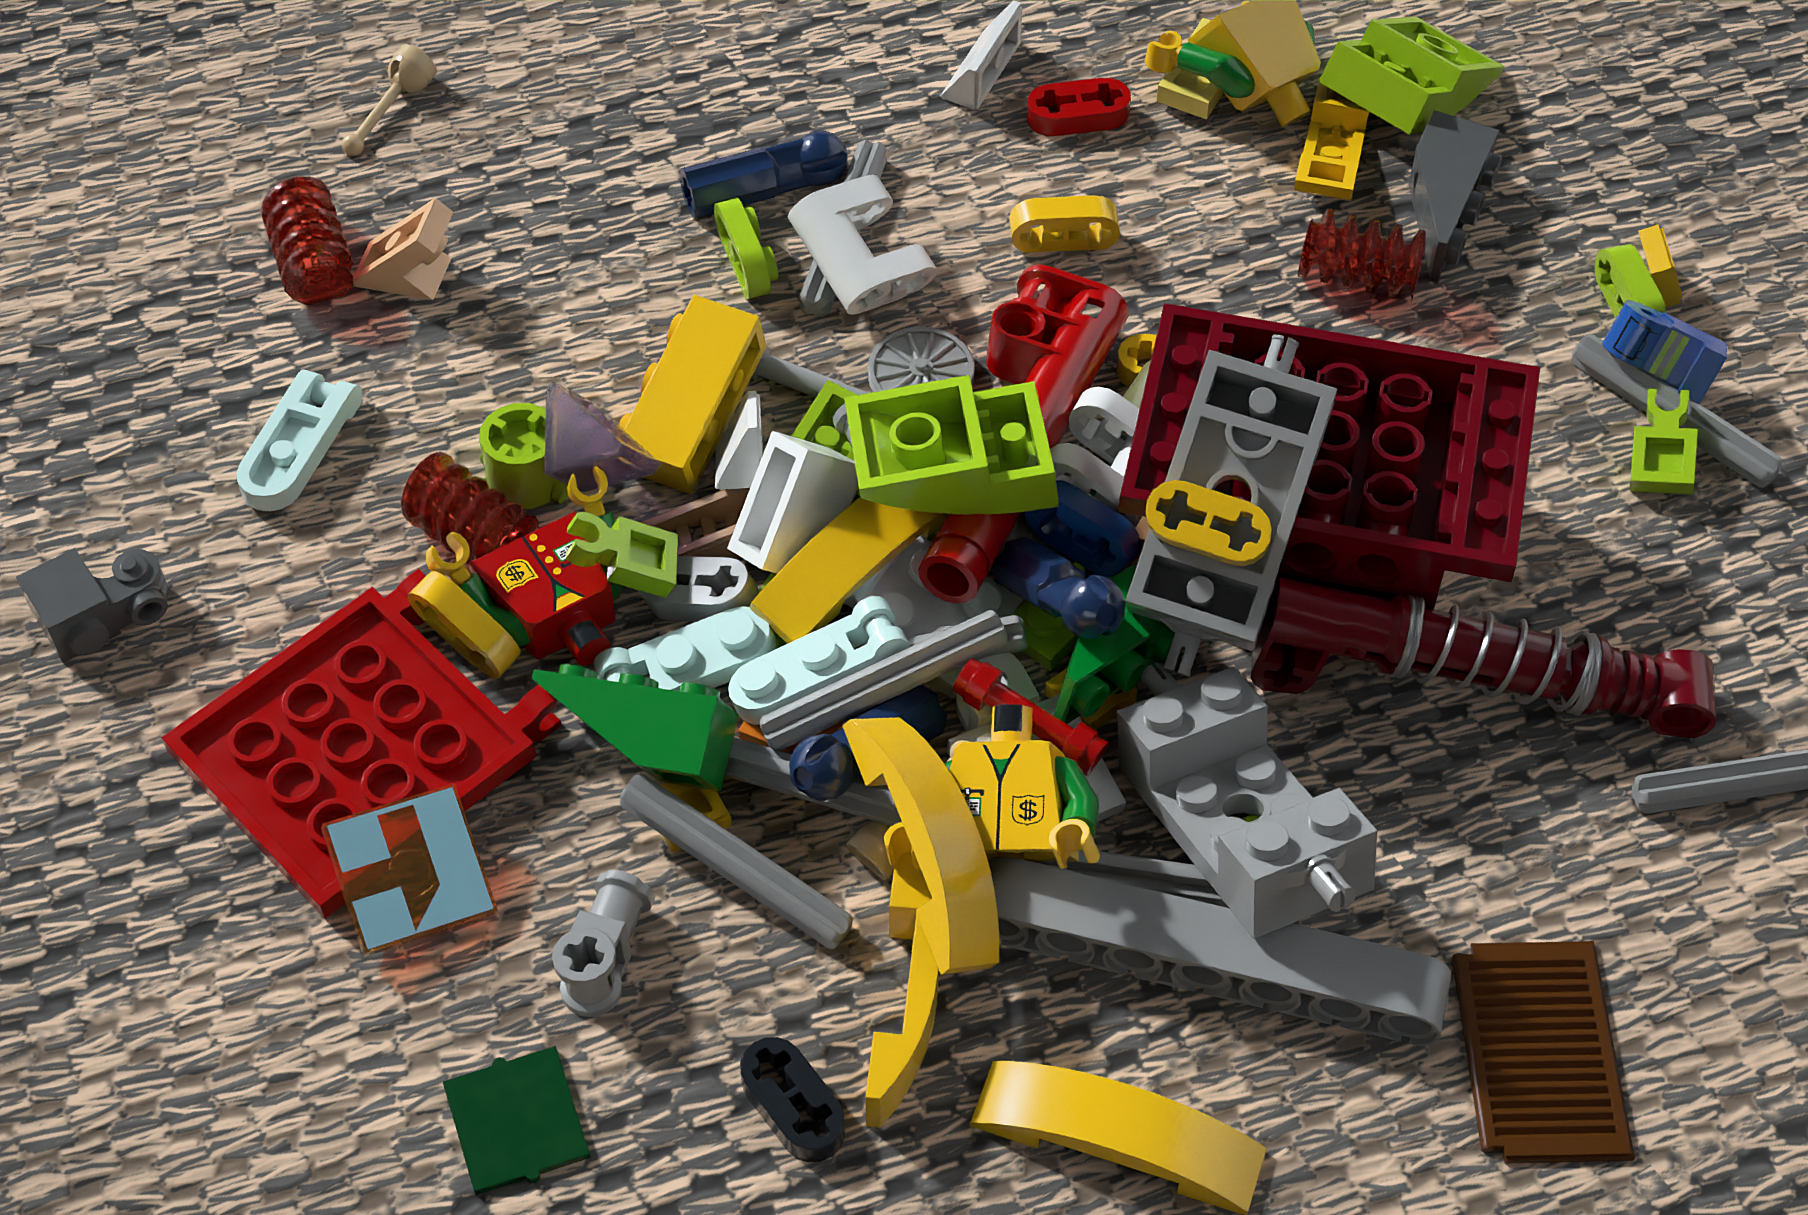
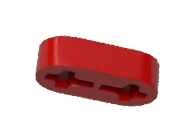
(1078, 106)

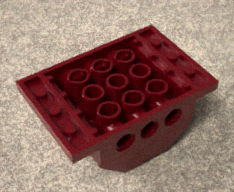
(1413, 467)

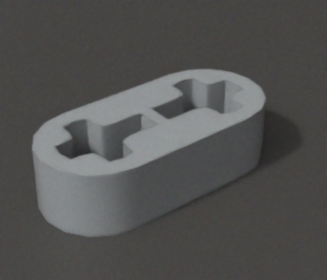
(699, 582)

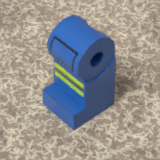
(1666, 348)

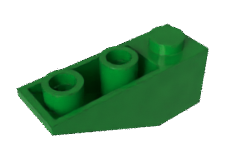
(1112, 661)
(666, 732)

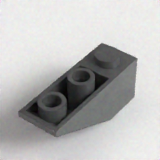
(1445, 184)

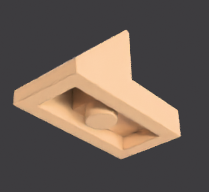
(408, 255)

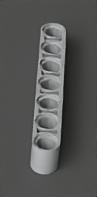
(1206, 946)

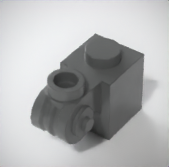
(87, 611)

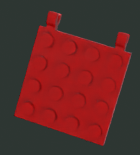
(348, 725)

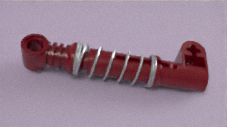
(1403, 636)

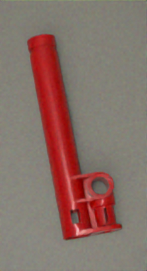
(1059, 349)

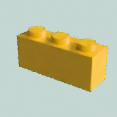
(695, 389)

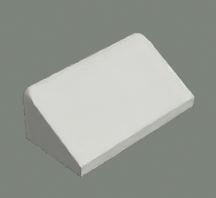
(986, 59)
(740, 446)

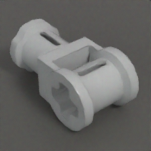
(598, 945)

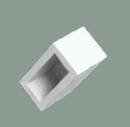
(791, 500)

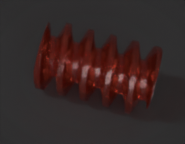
(307, 240)
(1363, 254)
(448, 499)

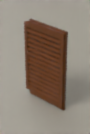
(1541, 1053)

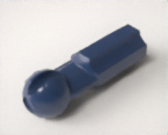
(764, 172)
(1060, 589)
(825, 763)

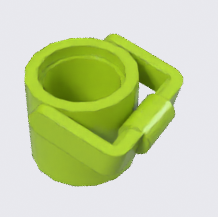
(515, 455)

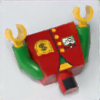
(536, 590)

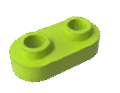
(739, 235)

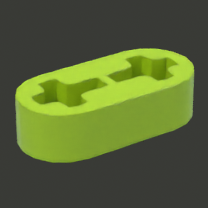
(1625, 277)

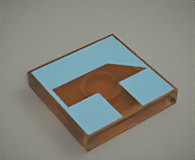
(409, 869)

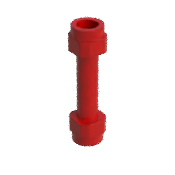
(982, 686)

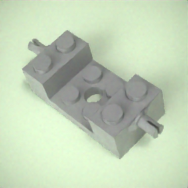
(1247, 428)
(1206, 756)

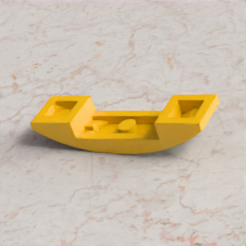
(1332, 146)
(837, 563)
(945, 839)
(898, 1057)
(1123, 1127)

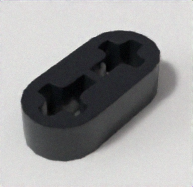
(805, 1089)

